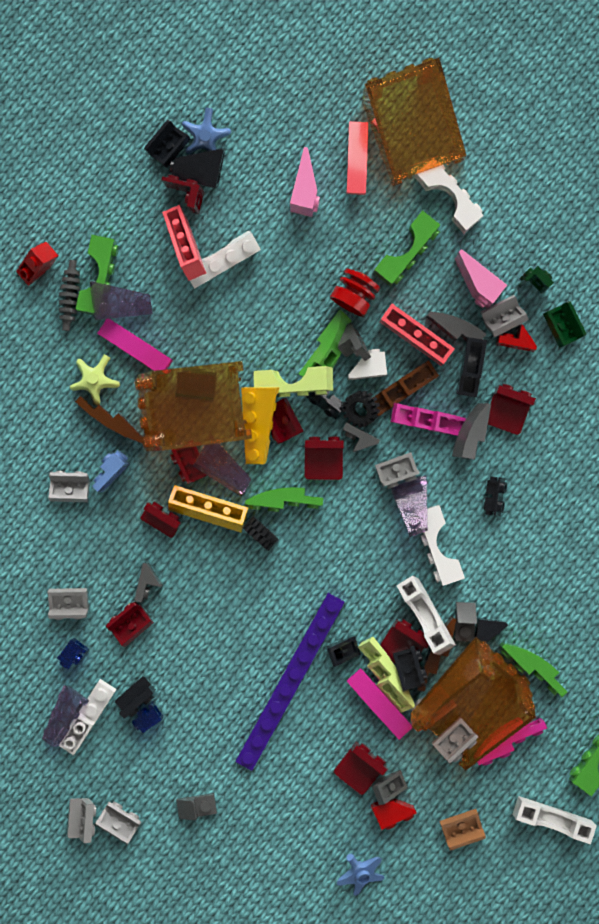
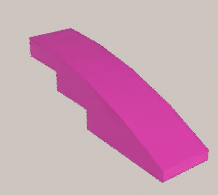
(134, 346)
(427, 419)
(379, 704)

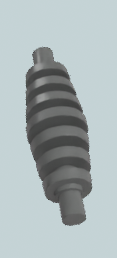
(69, 295)

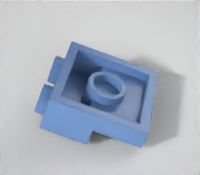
(113, 466)

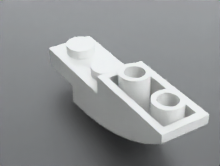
(88, 716)

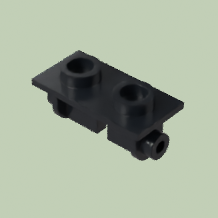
(332, 407)
(495, 503)

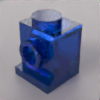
(72, 653)
(147, 718)

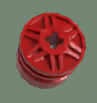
(356, 289)

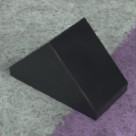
(488, 628)
(343, 651)

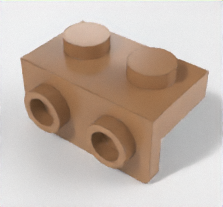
(462, 829)

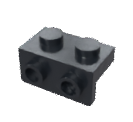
(166, 144)
(410, 669)
(133, 697)

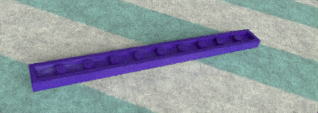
(289, 681)

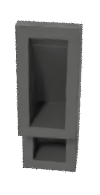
(455, 326)
(472, 432)

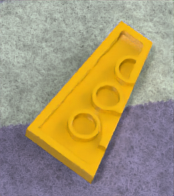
(258, 411)

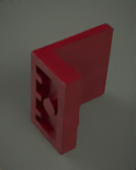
(194, 191)

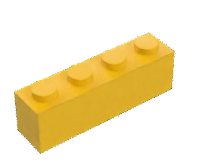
(207, 508)

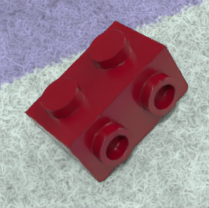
(284, 422)
(185, 459)
(160, 520)
(129, 623)

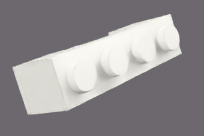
(466, 212)
(227, 257)
(447, 569)
(432, 624)
(562, 821)

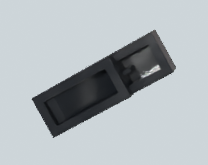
(471, 367)

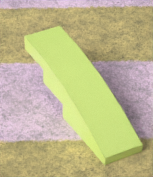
(387, 674)

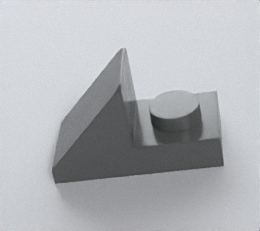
(352, 342)
(365, 439)
(147, 577)
(466, 619)
(389, 787)
(195, 806)

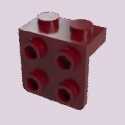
(509, 408)
(324, 458)
(401, 637)
(360, 767)

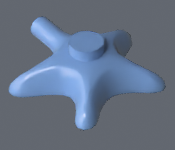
(204, 134)
(360, 873)

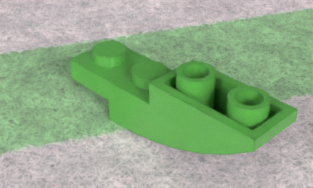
(328, 351)
(275, 499)
(528, 662)

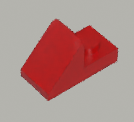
(522, 341)

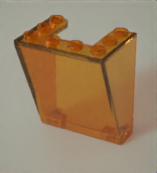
(413, 120)
(191, 406)
(484, 694)

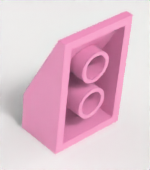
(304, 195)
(480, 281)

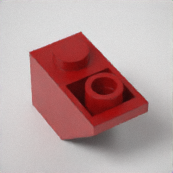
(37, 262)
(392, 812)

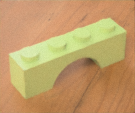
(315, 380)

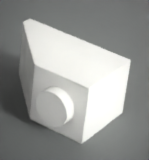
(370, 368)

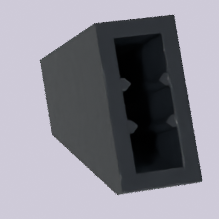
(201, 167)

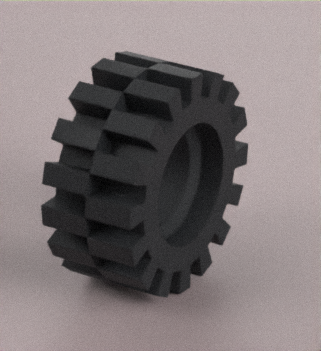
(352, 414)
(260, 533)

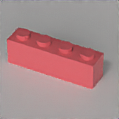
(184, 242)
(416, 335)

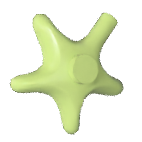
(94, 379)

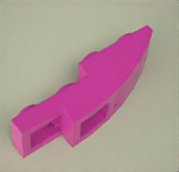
(533, 728)

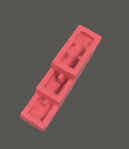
(357, 158)

